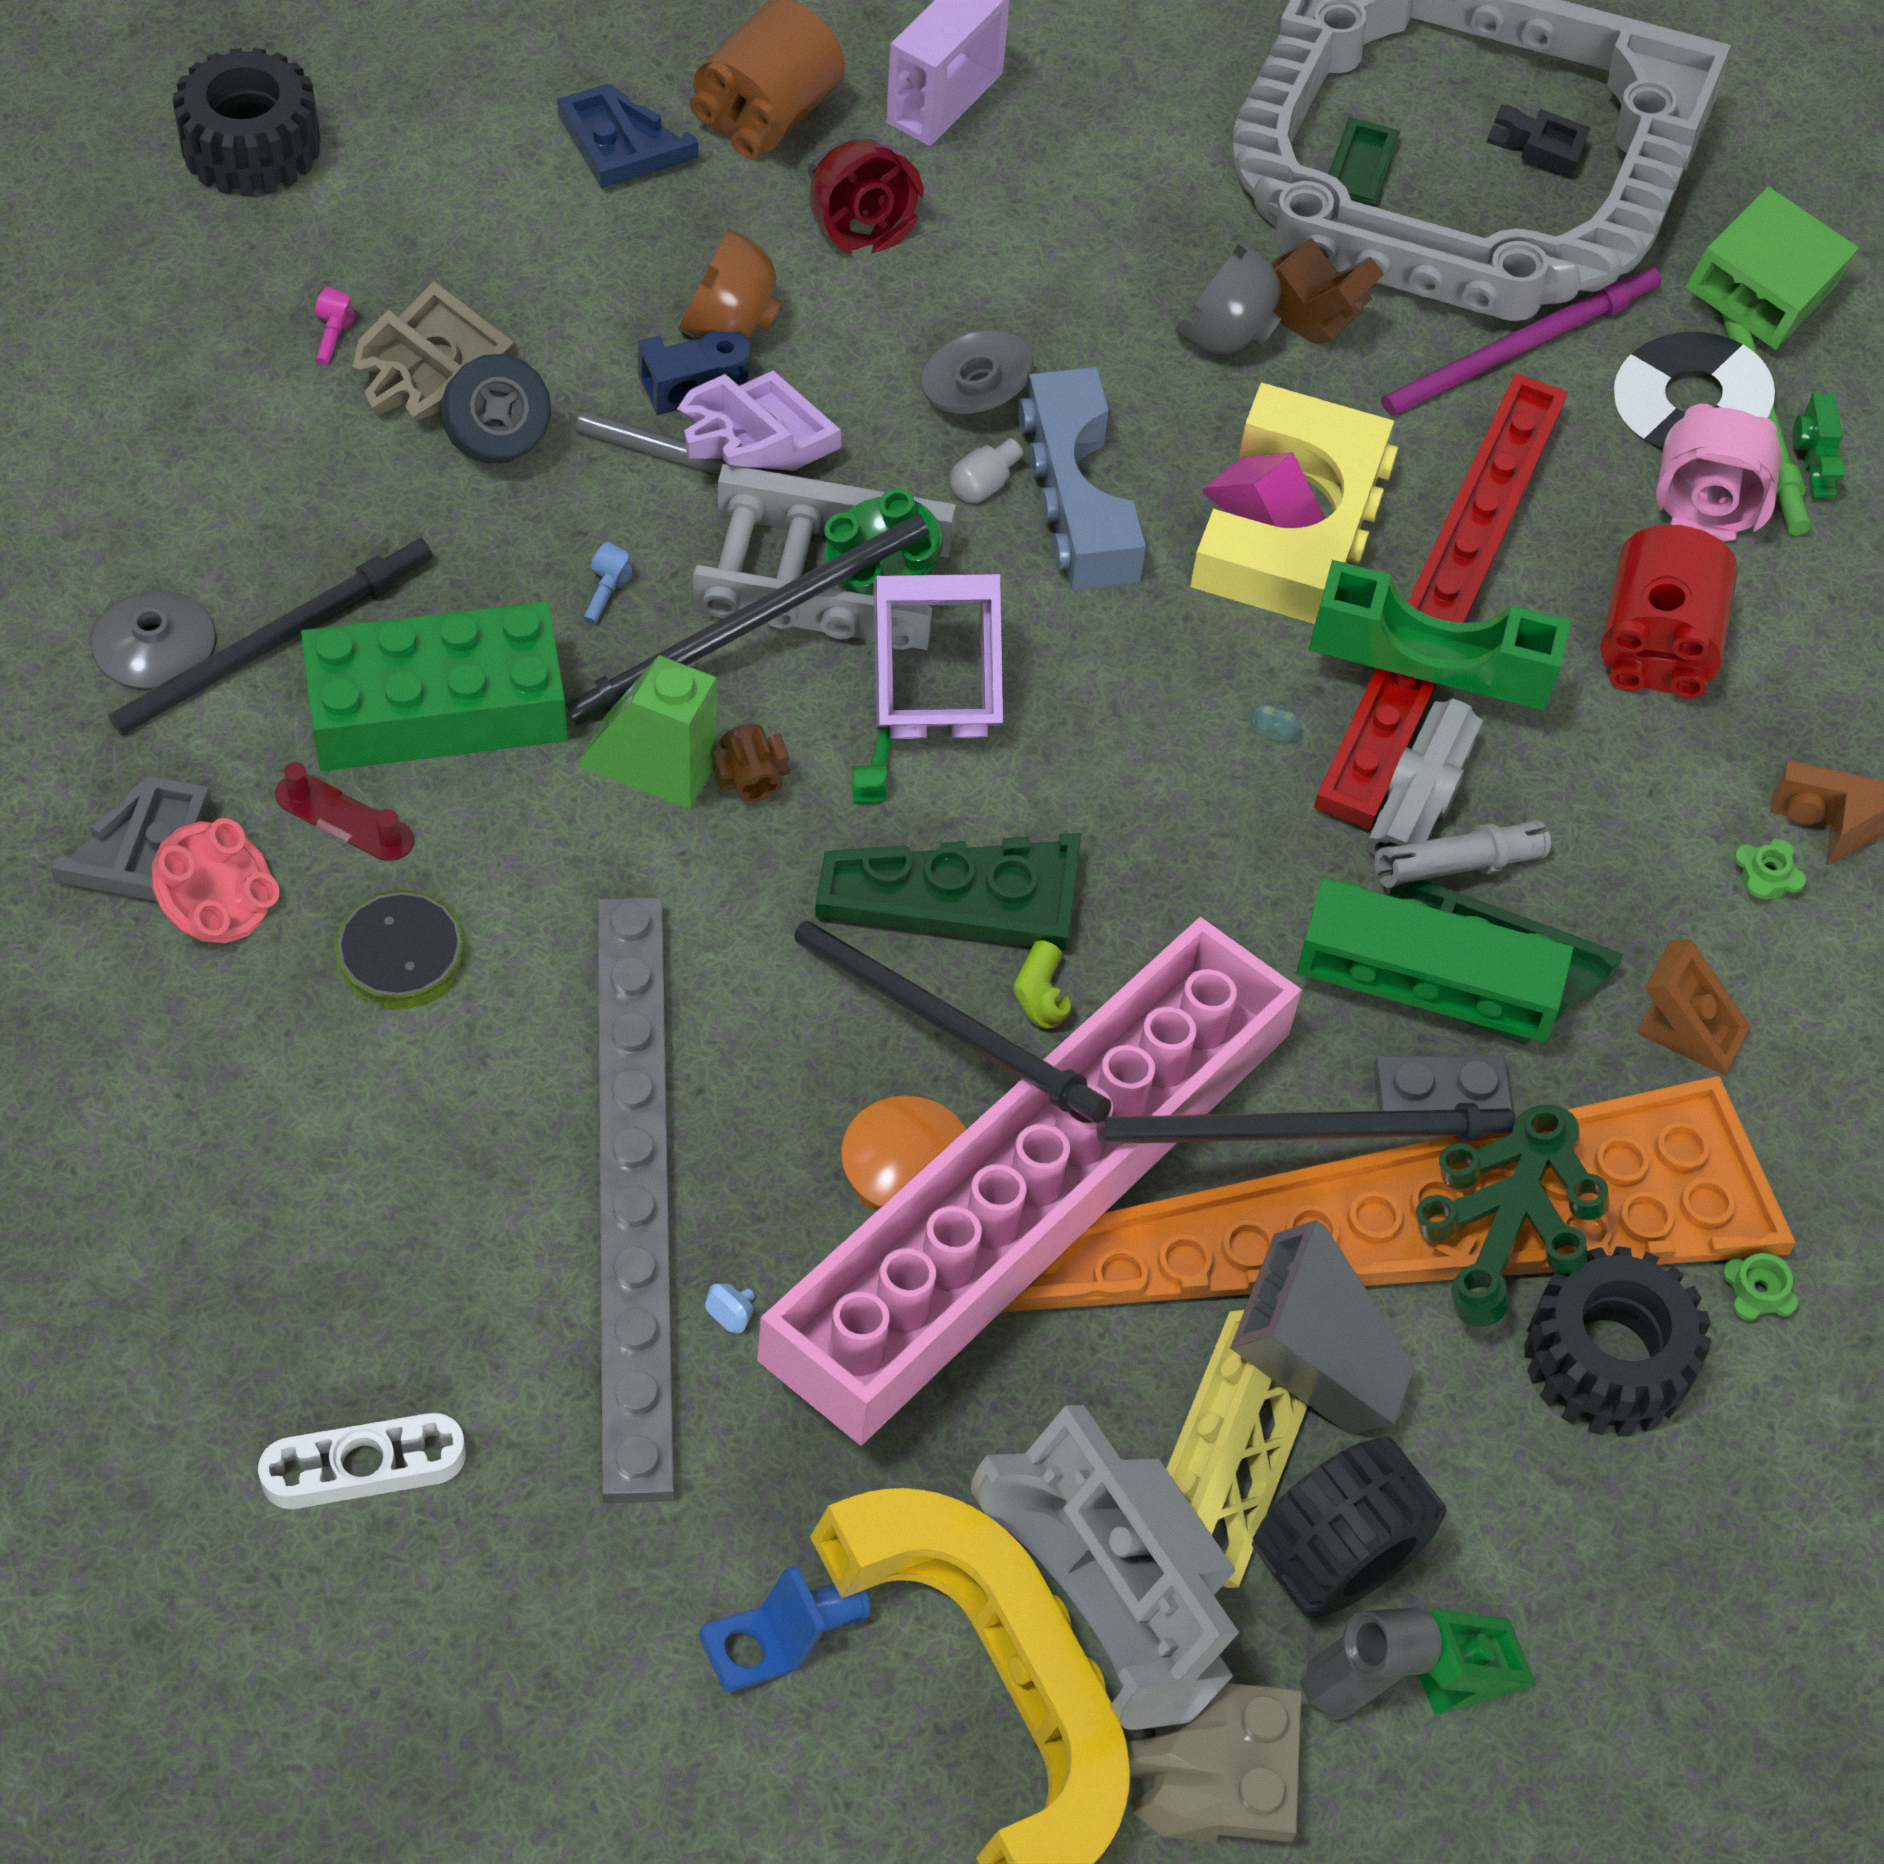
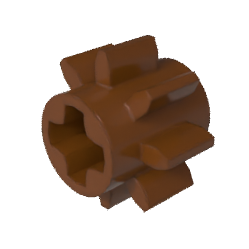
(750, 762)

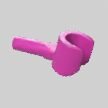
(336, 310)

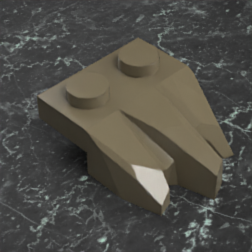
(424, 351)
(1225, 1769)

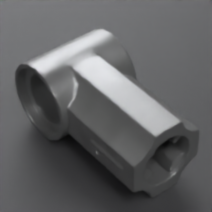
(1370, 1658)

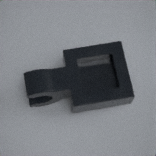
(1546, 140)

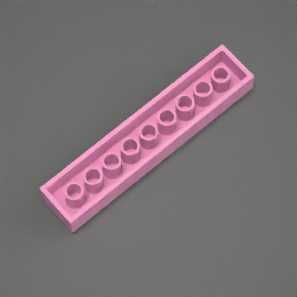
(1020, 1185)

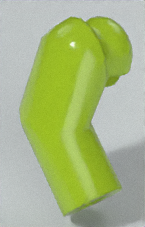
(1035, 991)

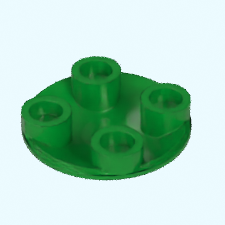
(873, 517)

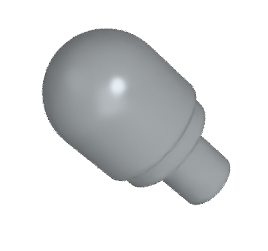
(983, 471)

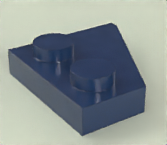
(621, 137)

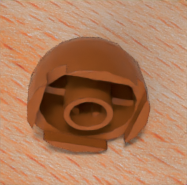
(734, 291)

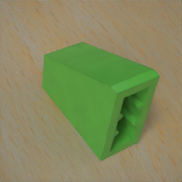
(660, 733)

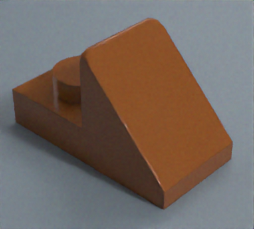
(1834, 798)
(1692, 1009)

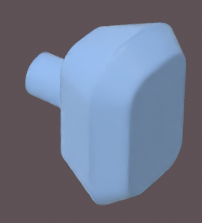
(730, 1306)

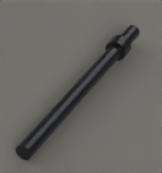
(371, 578)

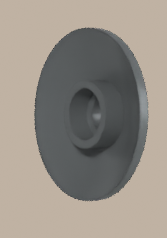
(977, 371)
(152, 657)

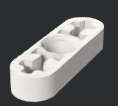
(339, 1442)

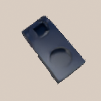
(676, 369)

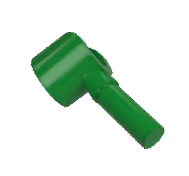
(870, 780)

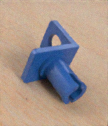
(783, 1627)

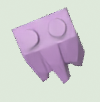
(756, 424)

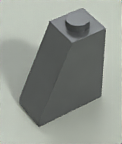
(1323, 1333)

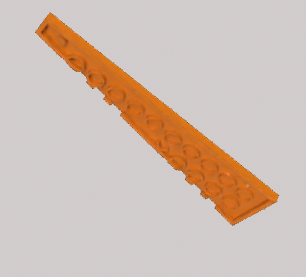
(1672, 1166)

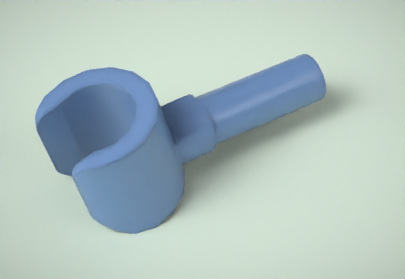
(614, 568)

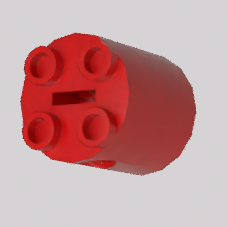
(1669, 610)

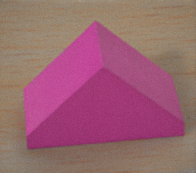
(1267, 491)

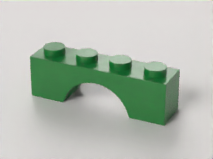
(1501, 657)

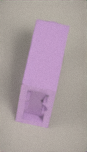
(951, 60)
(939, 590)

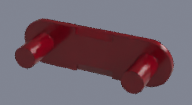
(342, 816)

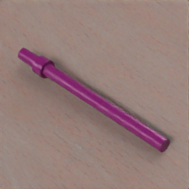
(1605, 301)

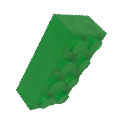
(434, 686)

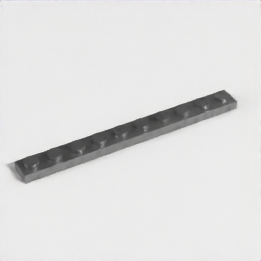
(634, 1205)

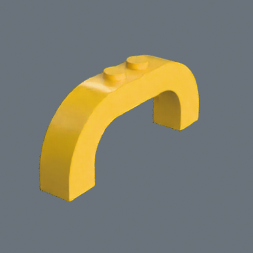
(1029, 1640)

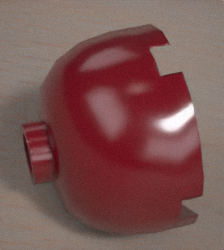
(868, 184)

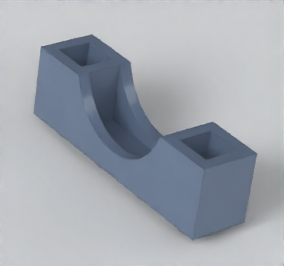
(1095, 532)

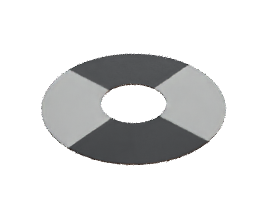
(1645, 373)

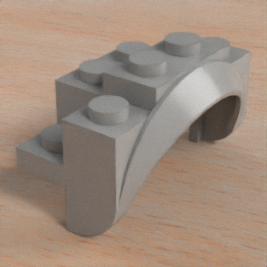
(1127, 1559)

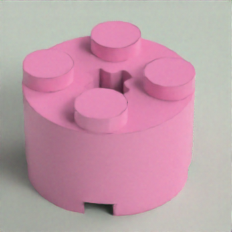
(1719, 471)

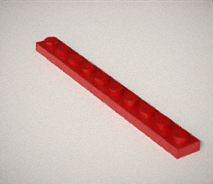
(1445, 590)

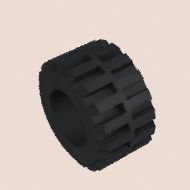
(247, 121)
(1600, 1385)
(1348, 1526)

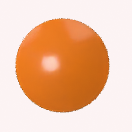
(893, 1144)

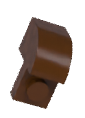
(1317, 298)

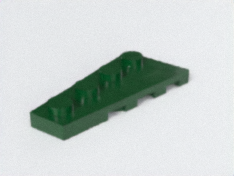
(981, 893)

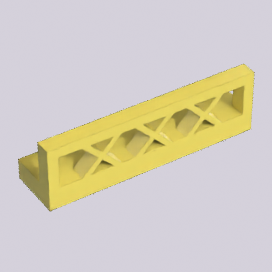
(1221, 1432)

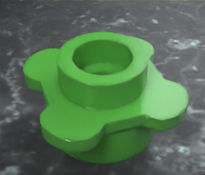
(1766, 882)
(1769, 1271)

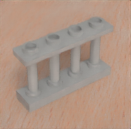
(802, 508)

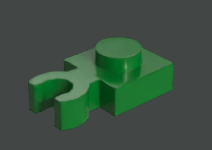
(1819, 436)

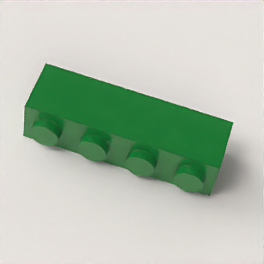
(1435, 960)

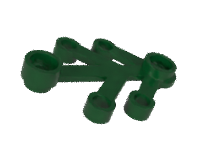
(1514, 1201)

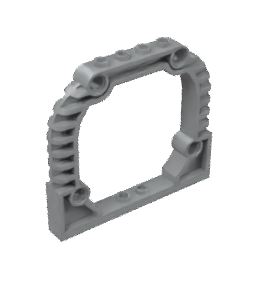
(1656, 73)

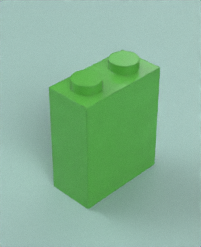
(1771, 267)

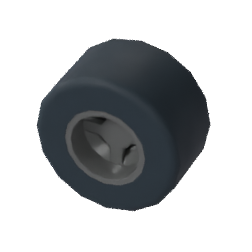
(512, 395)

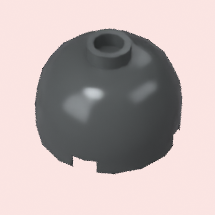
(1236, 304)

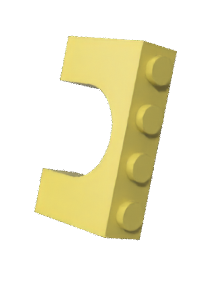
(1288, 567)

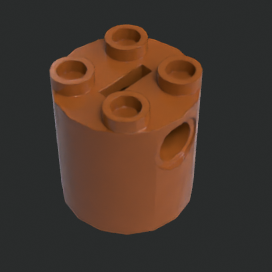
(768, 76)

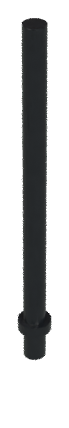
(755, 614)
(1065, 1088)
(1463, 1122)

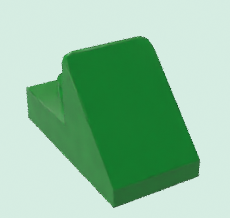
(1476, 1661)

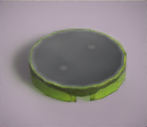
(400, 949)

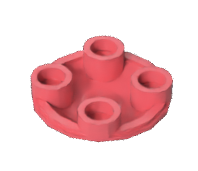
(213, 881)

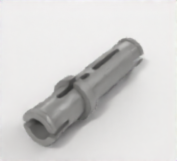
(1482, 850)

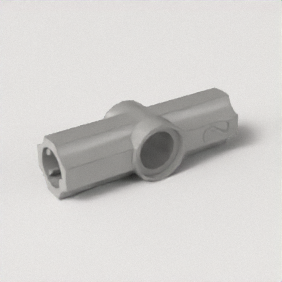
(1427, 777)

